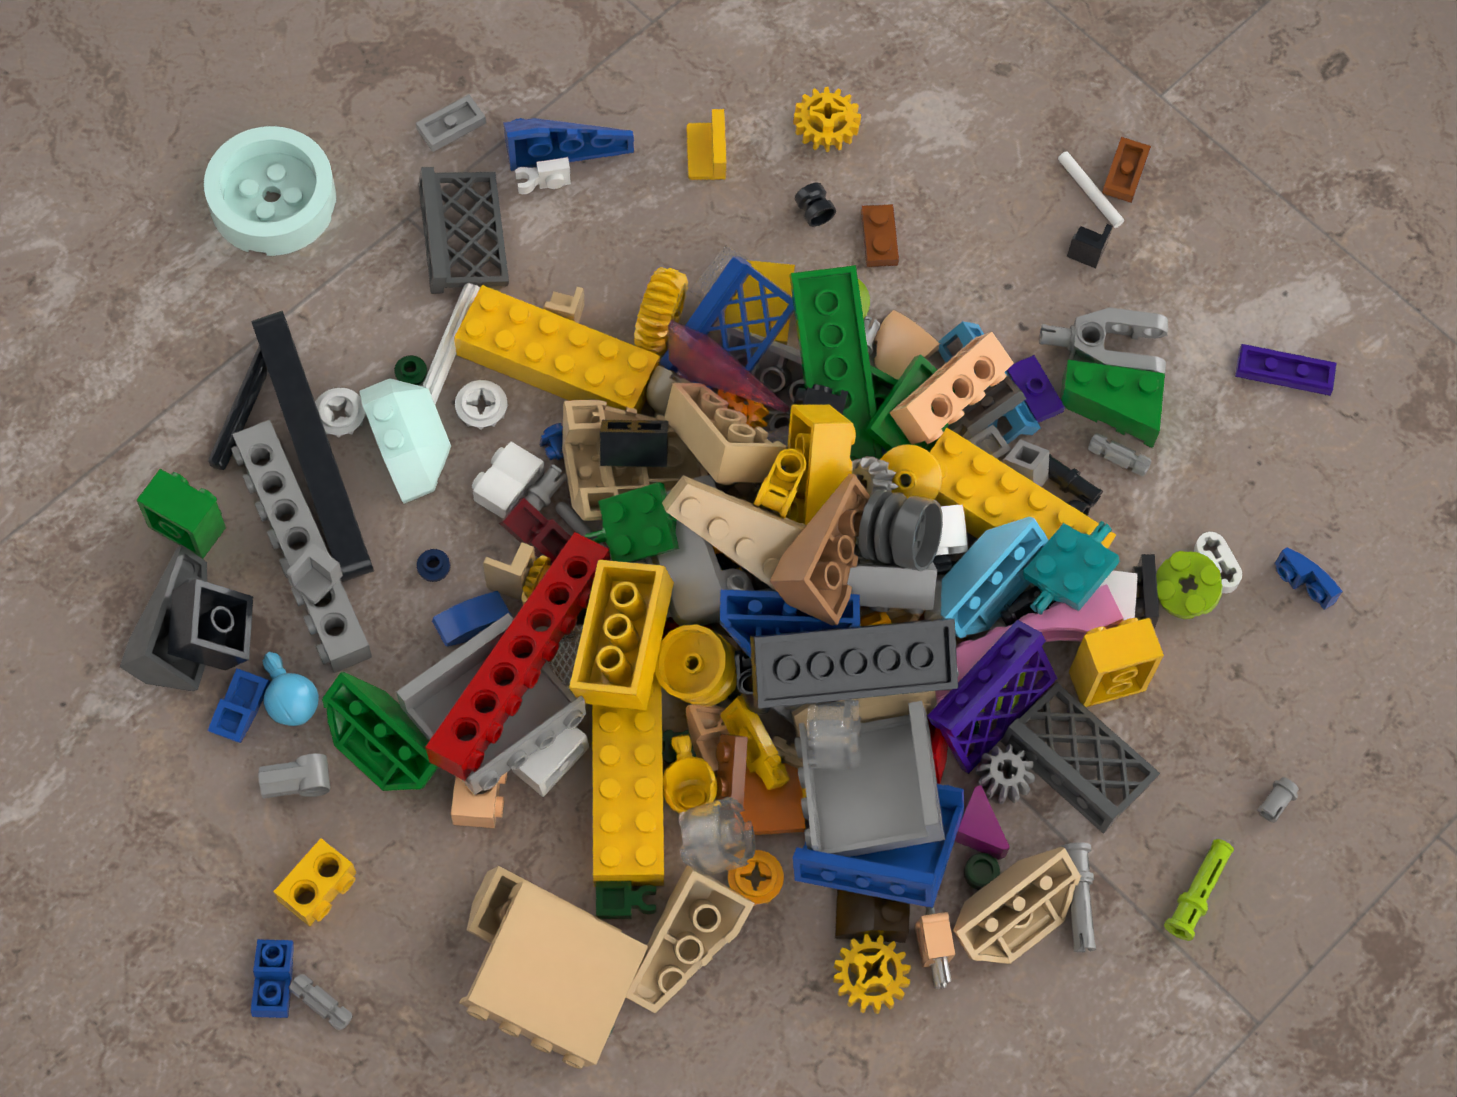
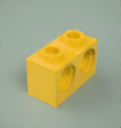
(307, 877)

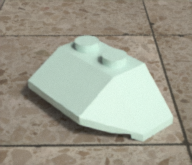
(407, 435)

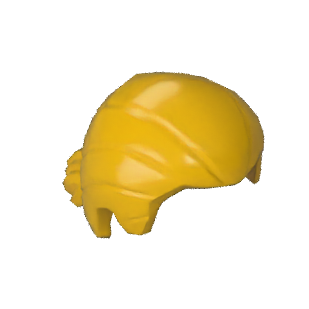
(689, 779)

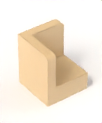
(567, 305)

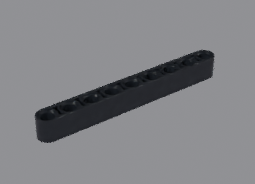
(312, 446)

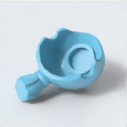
(290, 696)

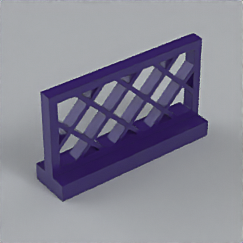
(984, 685)

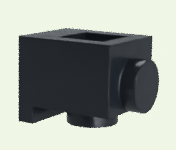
(821, 396)

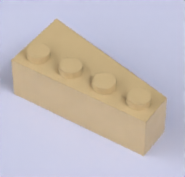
(720, 435)

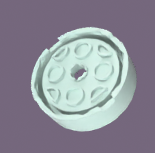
(273, 162)

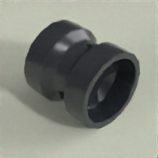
(816, 206)

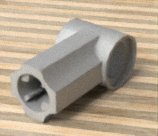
(305, 777)

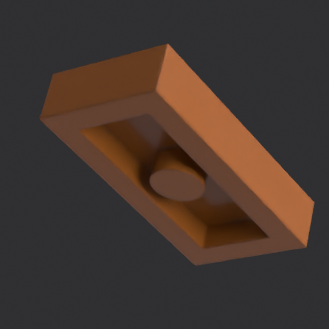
(1126, 169)
(879, 235)
(731, 759)

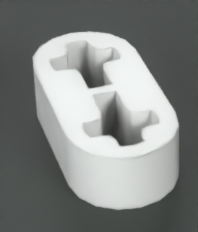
(1224, 559)

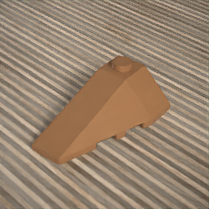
(819, 560)

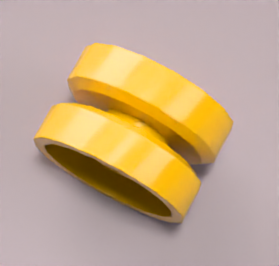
(697, 665)

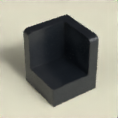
(1089, 245)

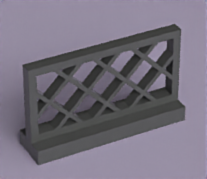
(435, 232)
(1058, 770)

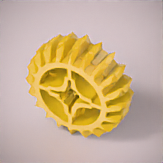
(660, 304)

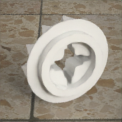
(471, 394)
(336, 400)

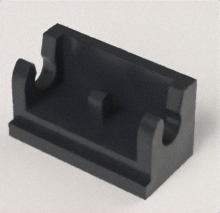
(634, 443)

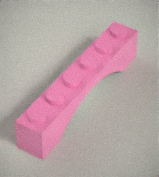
(1055, 623)

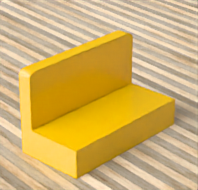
(707, 148)

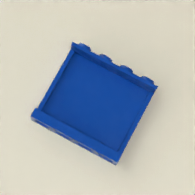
(896, 874)

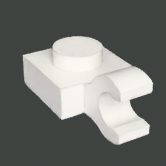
(547, 174)

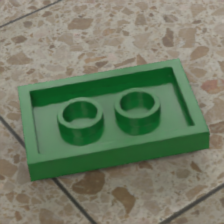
(883, 426)

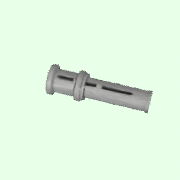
(1081, 903)

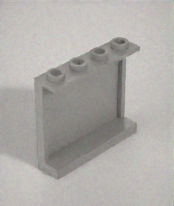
(541, 717)
(883, 802)

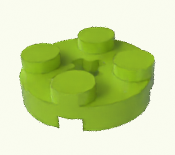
(1194, 602)

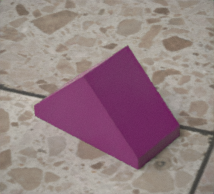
(980, 827)

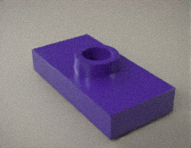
(1037, 389)

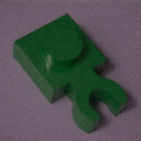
(617, 900)

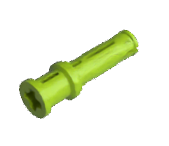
(1193, 902)

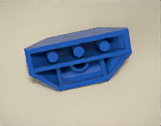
(766, 613)

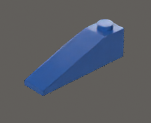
(544, 140)

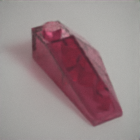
(706, 362)

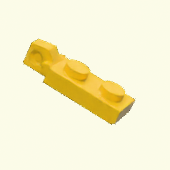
(761, 752)

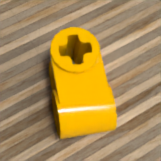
(780, 487)

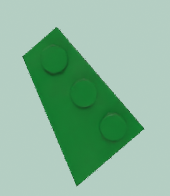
(1115, 396)

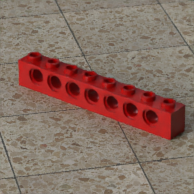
(461, 757)

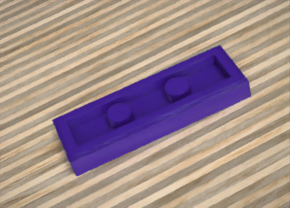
(1285, 369)

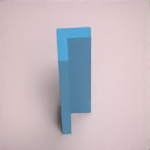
(1020, 417)

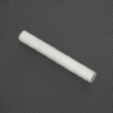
(1091, 189)

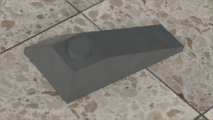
(148, 644)

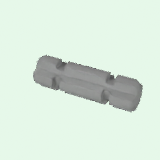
(1119, 454)
(320, 1002)

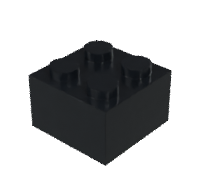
(210, 624)

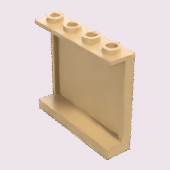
(555, 976)

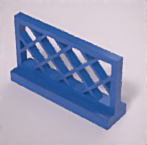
(721, 296)

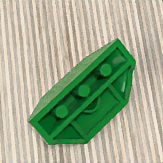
(377, 735)

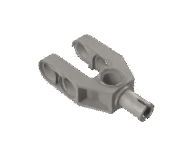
(1097, 325)

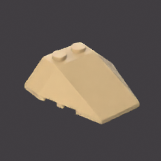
(581, 453)

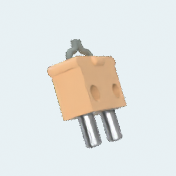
(935, 945)

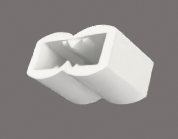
(507, 479)

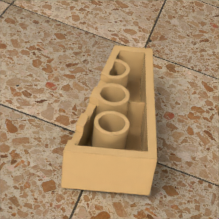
(733, 526)

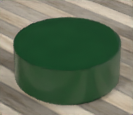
(981, 870)

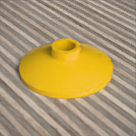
(921, 468)

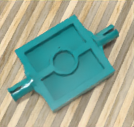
(1071, 567)

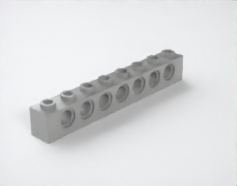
(262, 443)

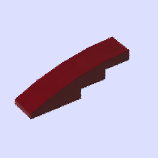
(534, 529)

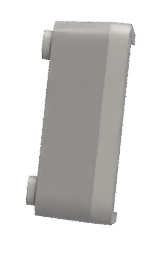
(698, 574)

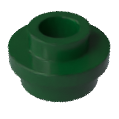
(415, 377)

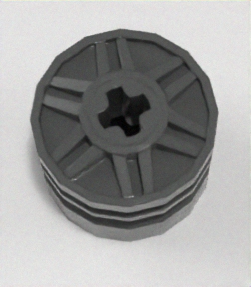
(900, 530)

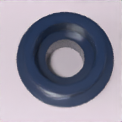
(437, 573)

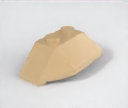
(1018, 907)

